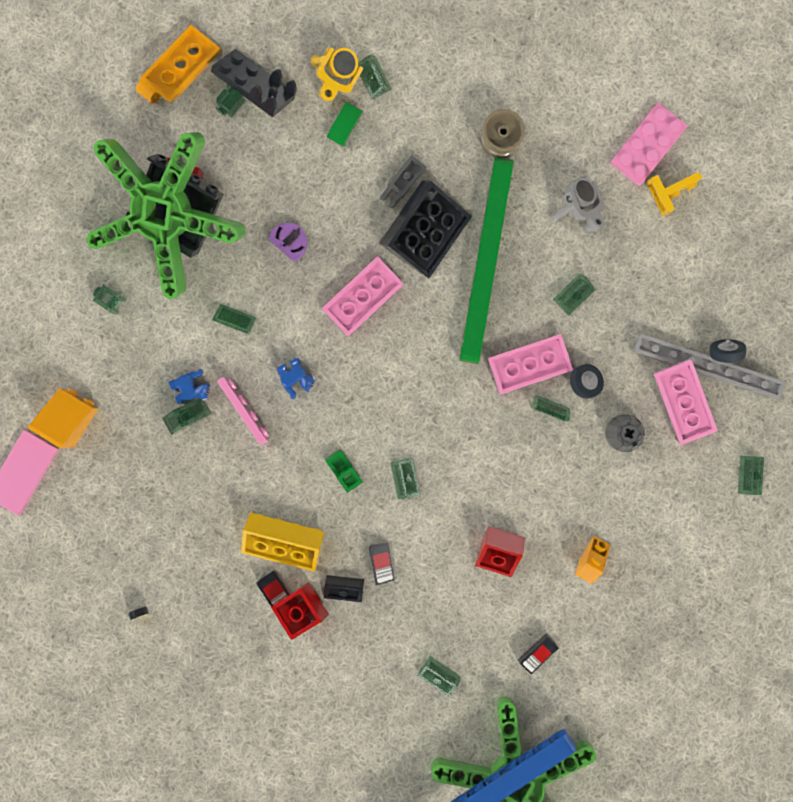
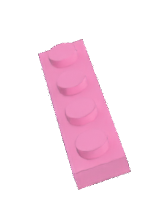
(239, 403)

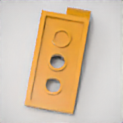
(169, 81)

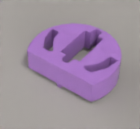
(300, 242)

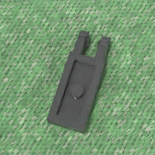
(404, 180)

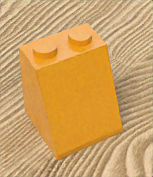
(64, 418)

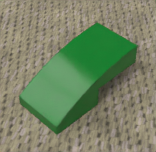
(344, 124)
(343, 470)

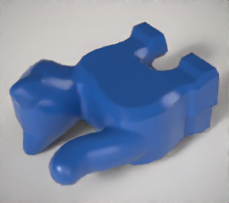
(295, 375)
(188, 389)

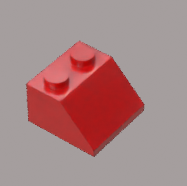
(500, 551)
(300, 611)

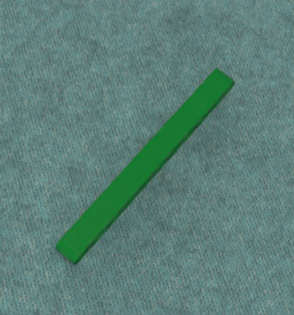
(486, 260)

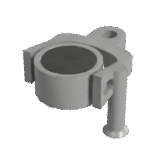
(579, 196)

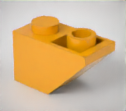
(593, 560)

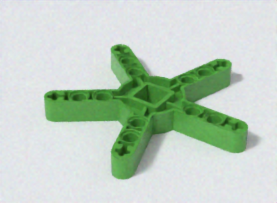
(168, 191)
(532, 791)

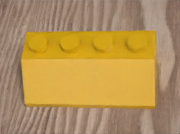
(282, 541)

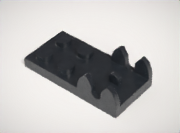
(255, 83)

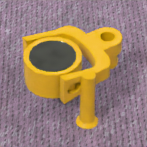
(340, 64)

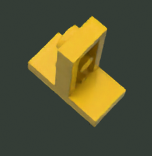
(664, 195)

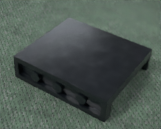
(200, 195)

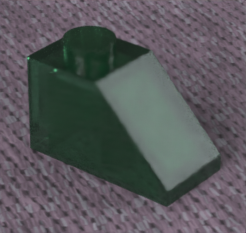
(186, 416)

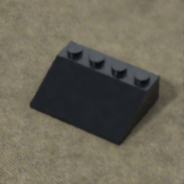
(425, 228)

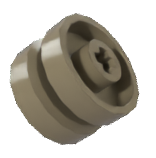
(504, 122)

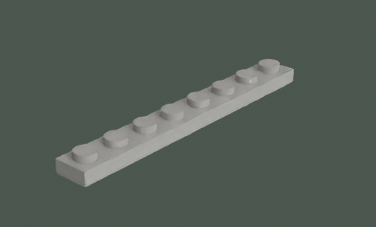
(710, 368)

